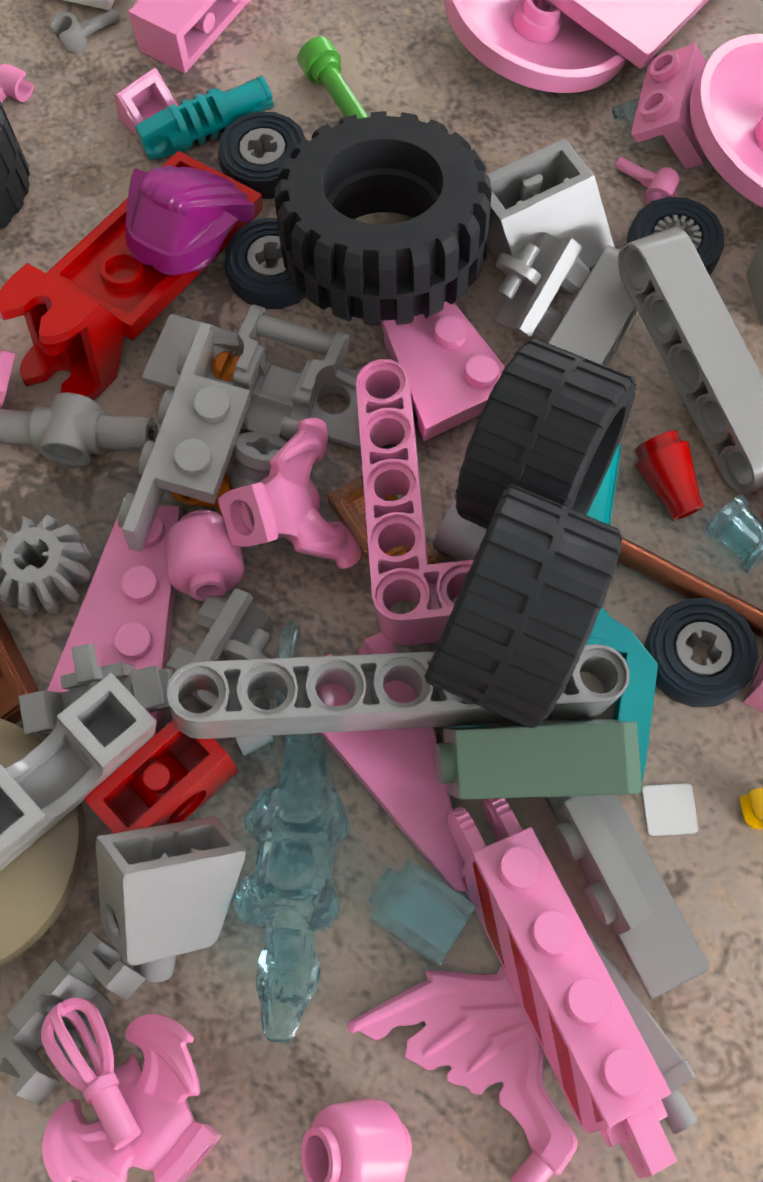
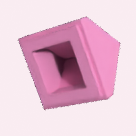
(142, 99)

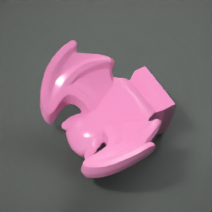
(289, 503)
(157, 1097)

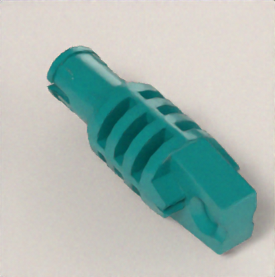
(204, 116)

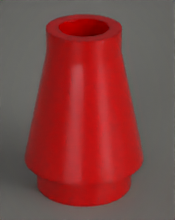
(670, 473)

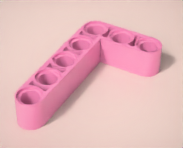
(401, 520)

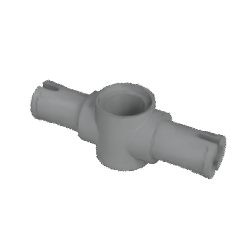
(75, 430)

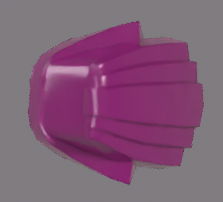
(181, 217)

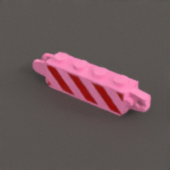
(564, 987)

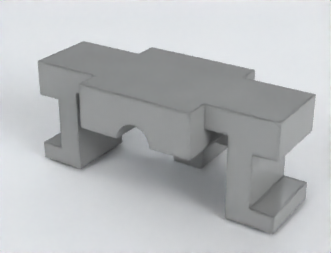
(147, 685)
(73, 979)

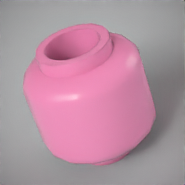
(203, 556)
(356, 1144)

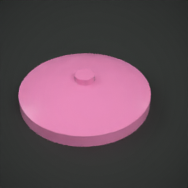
(533, 44)
(729, 113)

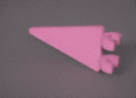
(400, 773)

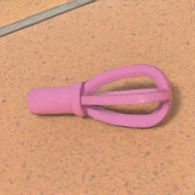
(98, 1088)

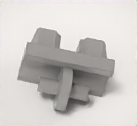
(534, 281)
(234, 632)

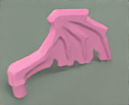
(485, 1039)

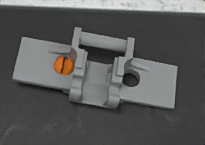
(276, 394)

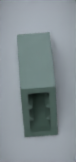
(540, 761)

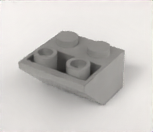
(551, 195)

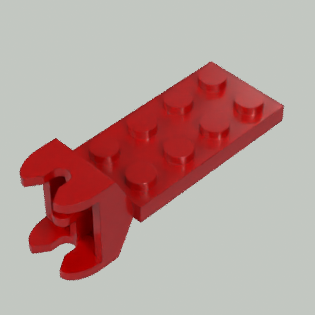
(94, 300)

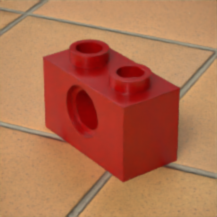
(162, 782)

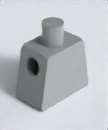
(166, 890)

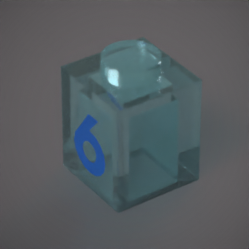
(420, 911)

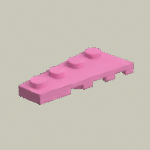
(446, 367)
(127, 605)

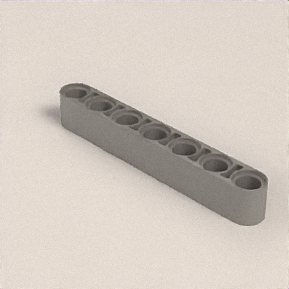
(589, 329)
(369, 704)

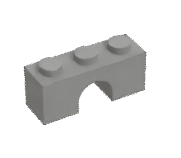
(75, 758)

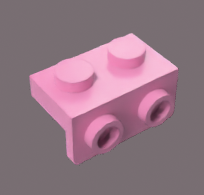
(666, 103)

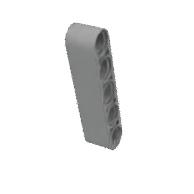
(700, 350)

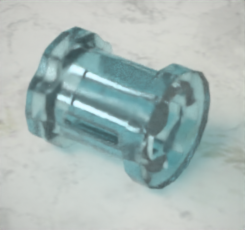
(739, 532)

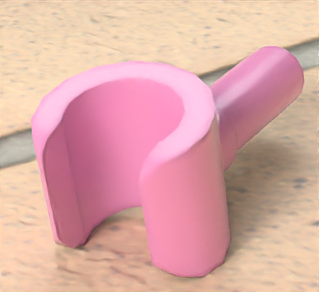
(13, 83)
(659, 184)

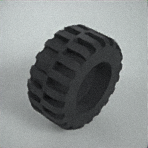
(380, 168)

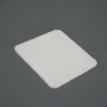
(670, 809)

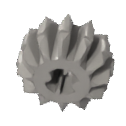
(63, 567)

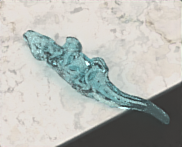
(293, 872)

